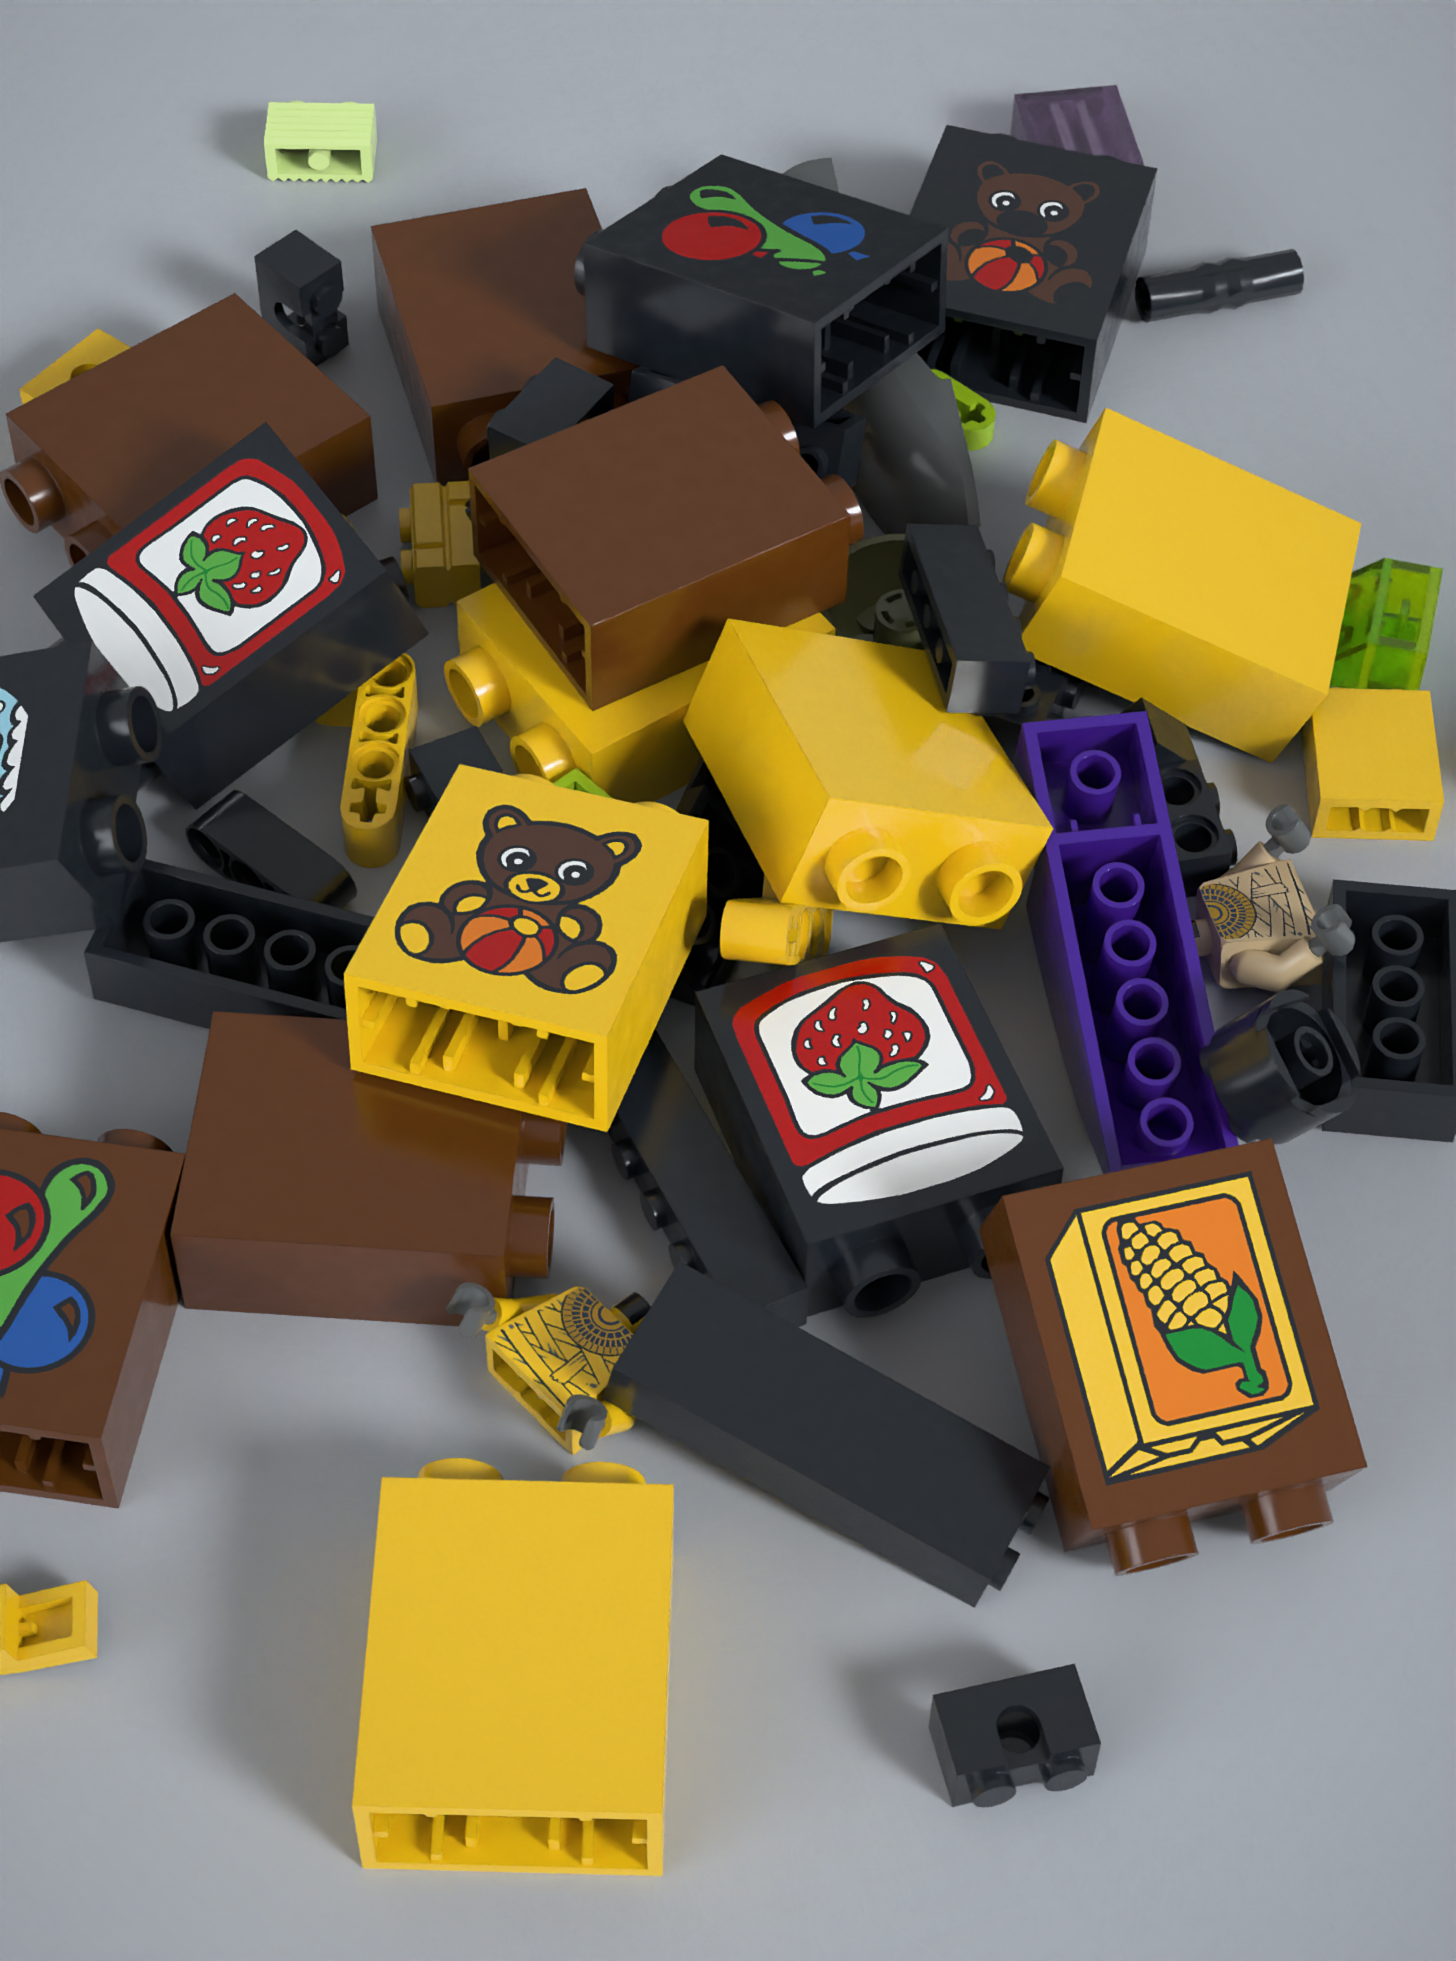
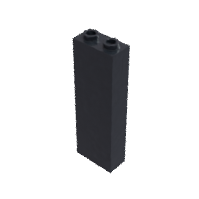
(829, 1435)

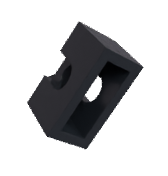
(312, 286)
(1038, 1707)

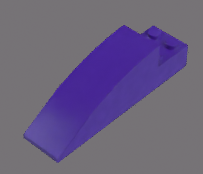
(1119, 942)

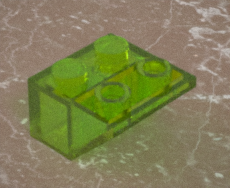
(1387, 626)

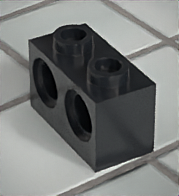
(1200, 840)

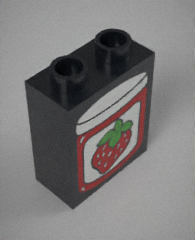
(236, 612)
(870, 1115)

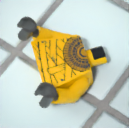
(555, 1355)

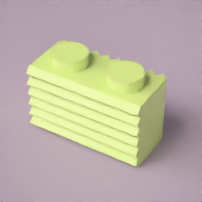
(320, 141)

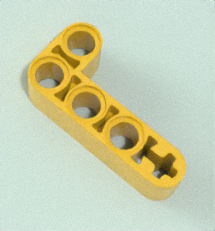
(383, 731)
(774, 931)

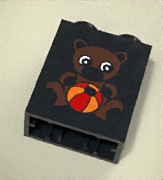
(1034, 265)

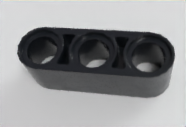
(262, 851)

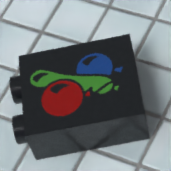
(772, 280)

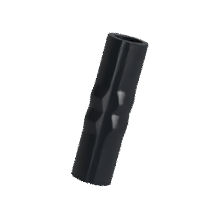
(1219, 285)

